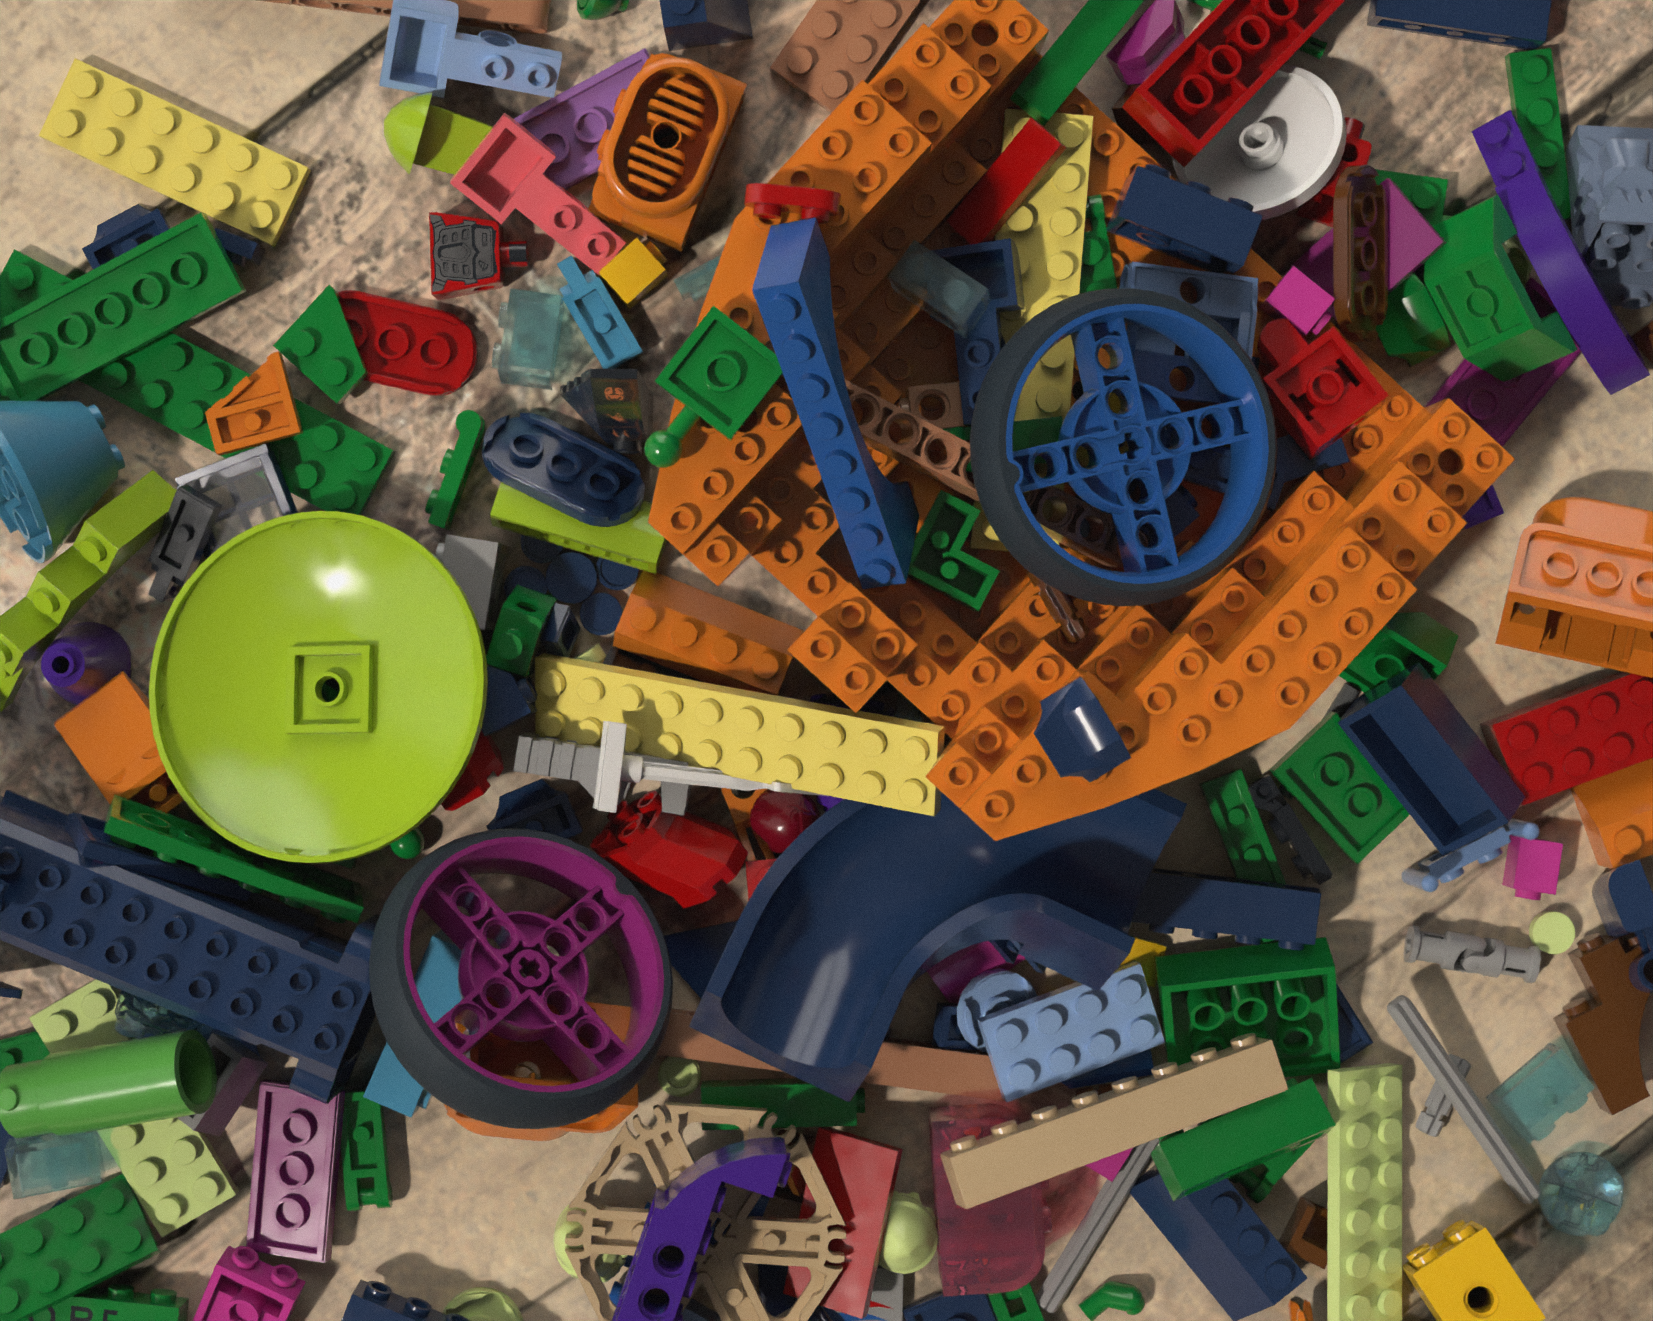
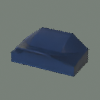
(124, 233)
(1079, 733)
(538, 809)

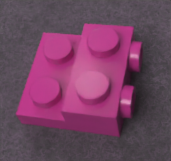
(249, 1289)

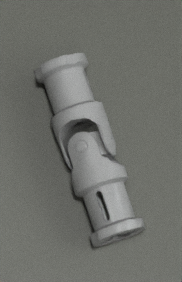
(1476, 954)

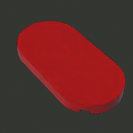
(410, 344)

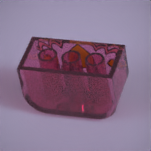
(993, 1243)

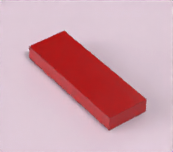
(1006, 183)

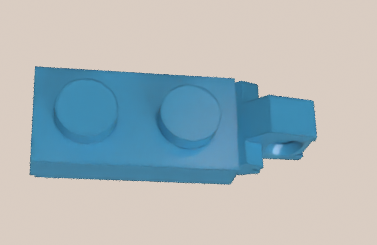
(597, 316)

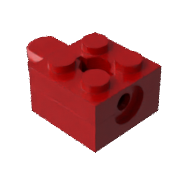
(1316, 387)

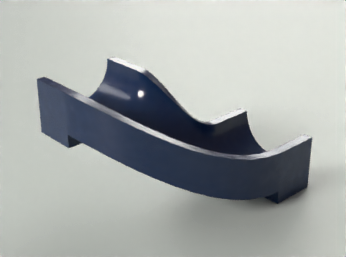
(891, 892)

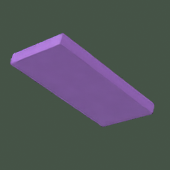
(577, 119)

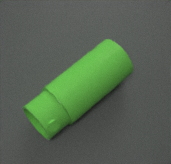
(109, 1085)

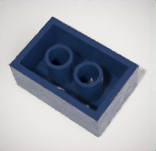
(1184, 220)

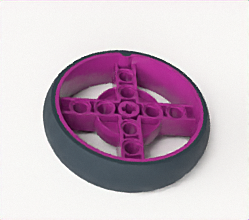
(604, 904)

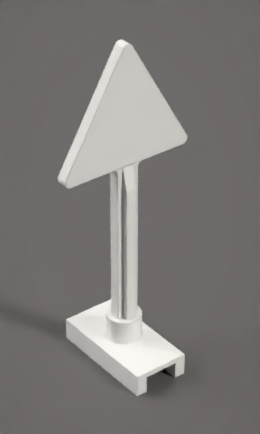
(617, 767)

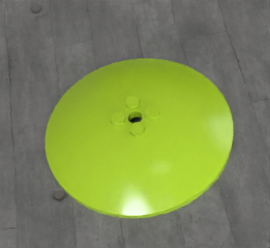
(245, 674)

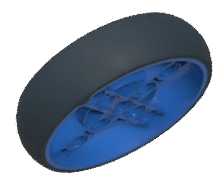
(1242, 420)

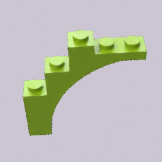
(74, 576)

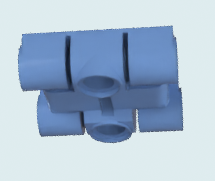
(1223, 297)

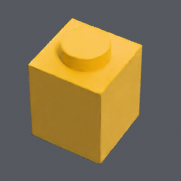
(635, 271)

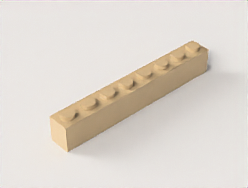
(1113, 1120)

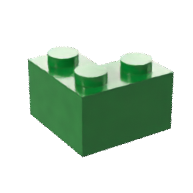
(938, 554)

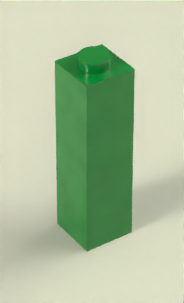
(789, 1098)

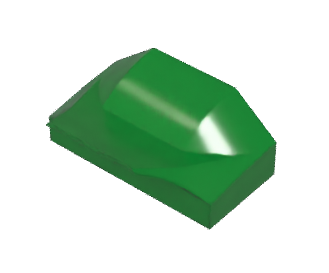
(1412, 324)

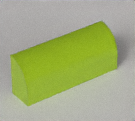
(629, 543)

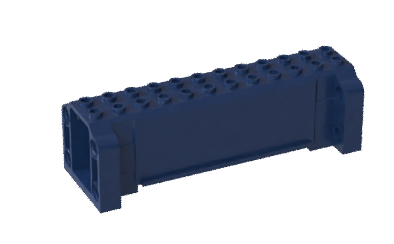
(208, 956)

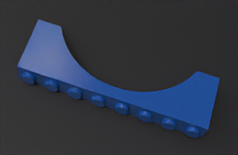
(797, 310)

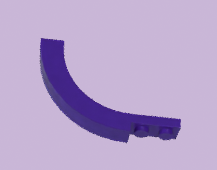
(1556, 255)

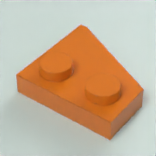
(256, 410)

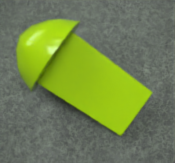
(431, 135)

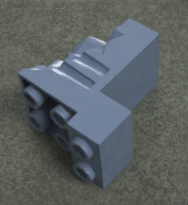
(1614, 209)

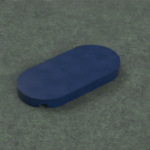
(563, 469)

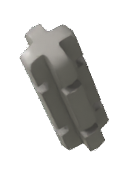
(1438, 1103)

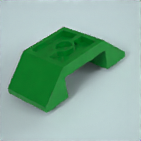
(1485, 298)

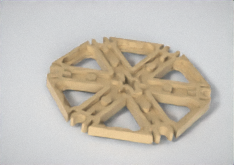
(746, 1240)

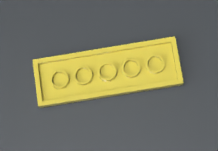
(174, 152)

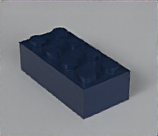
(1431, 759)

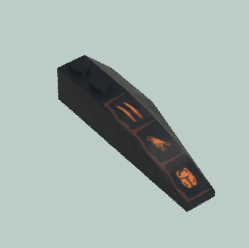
(614, 405)

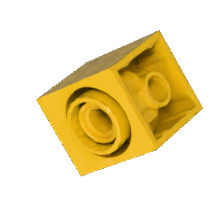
(1464, 1261)

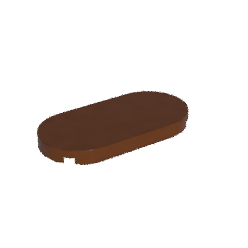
(1360, 253)

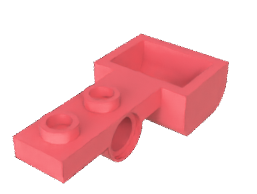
(509, 174)

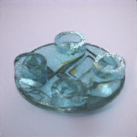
(1581, 1194)

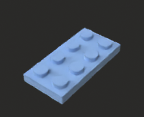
(1070, 1032)

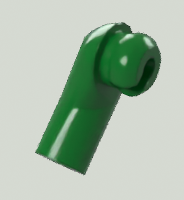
(1115, 1296)

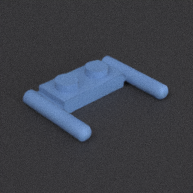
(1482, 849)

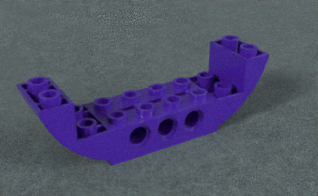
(682, 1220)

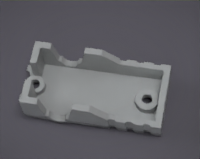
(580, 763)

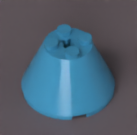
(52, 470)

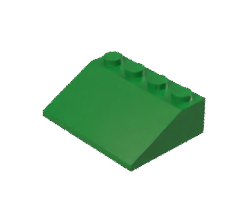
(1252, 990)

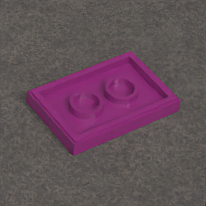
(1409, 245)

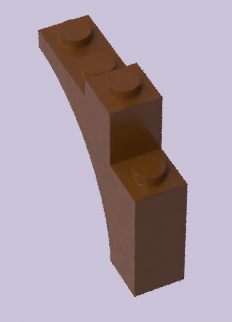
(1607, 1027)

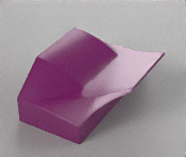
(1147, 42)

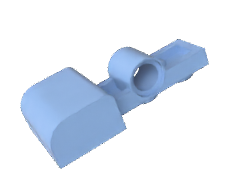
(427, 50)

